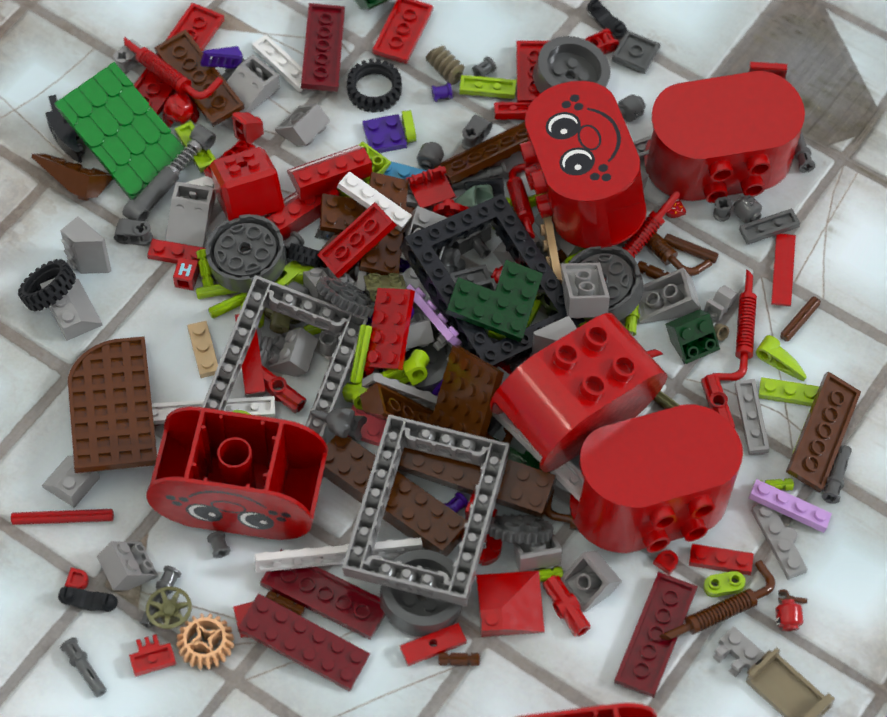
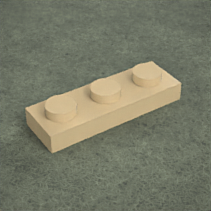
(203, 349)

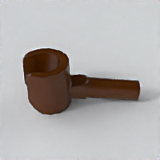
(783, 592)

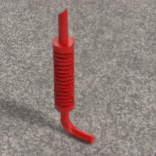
(168, 73)
(520, 199)
(649, 227)
(745, 331)

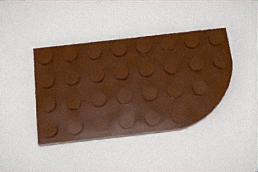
(112, 407)

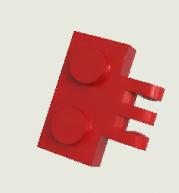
(151, 656)

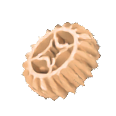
(218, 632)

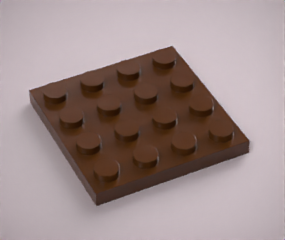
(466, 393)

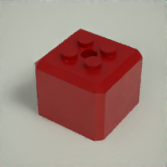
(247, 184)

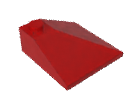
(510, 603)

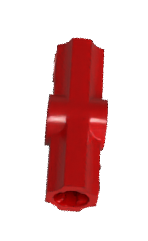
(715, 394)
(286, 395)
(566, 605)

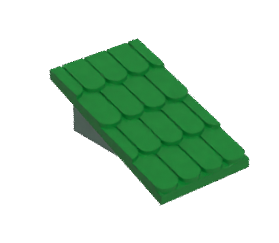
(120, 129)

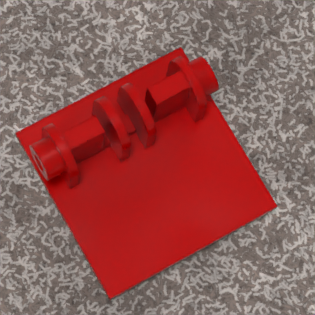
(431, 187)

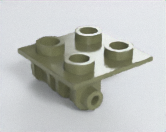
(375, 281)

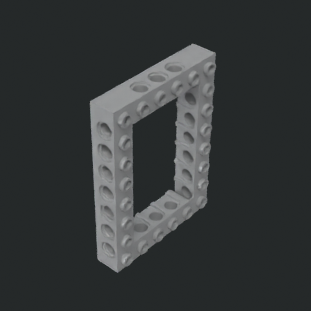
(304, 308)
(444, 442)

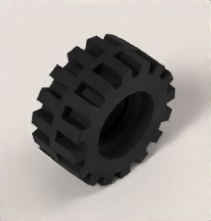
(304, 255)

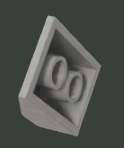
(584, 290)
(668, 297)

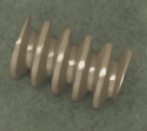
(445, 64)

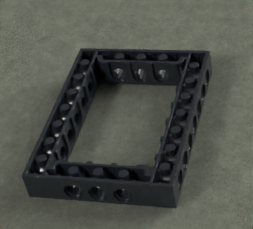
(421, 254)

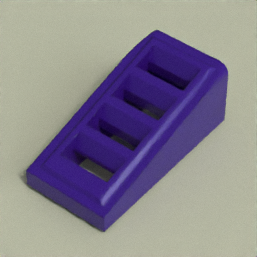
(228, 57)

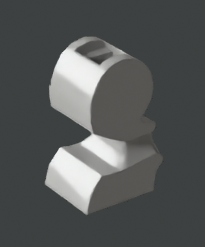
(721, 302)

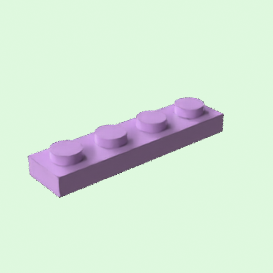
(438, 320)
(790, 505)

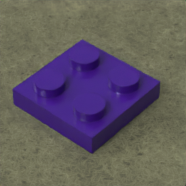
(385, 133)

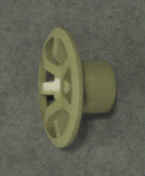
(279, 322)
(169, 610)

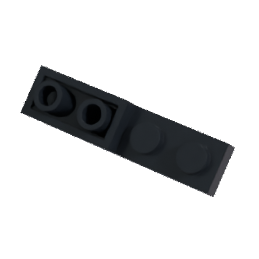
(63, 132)

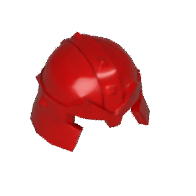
(179, 109)

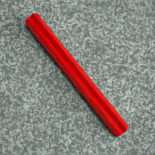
(65, 516)

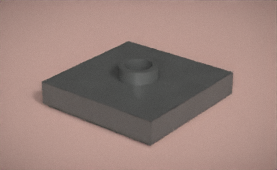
(636, 52)

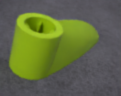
(776, 356)

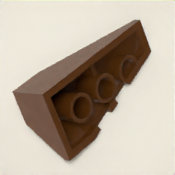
(77, 180)
(383, 401)

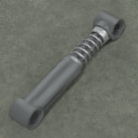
(139, 208)

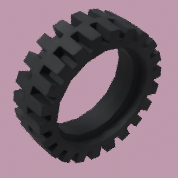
(374, 102)
(38, 298)

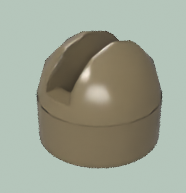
(724, 331)

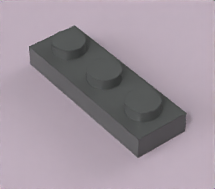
(769, 226)

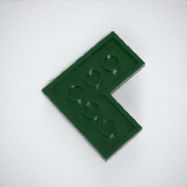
(502, 310)

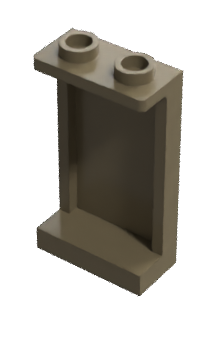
(787, 688)

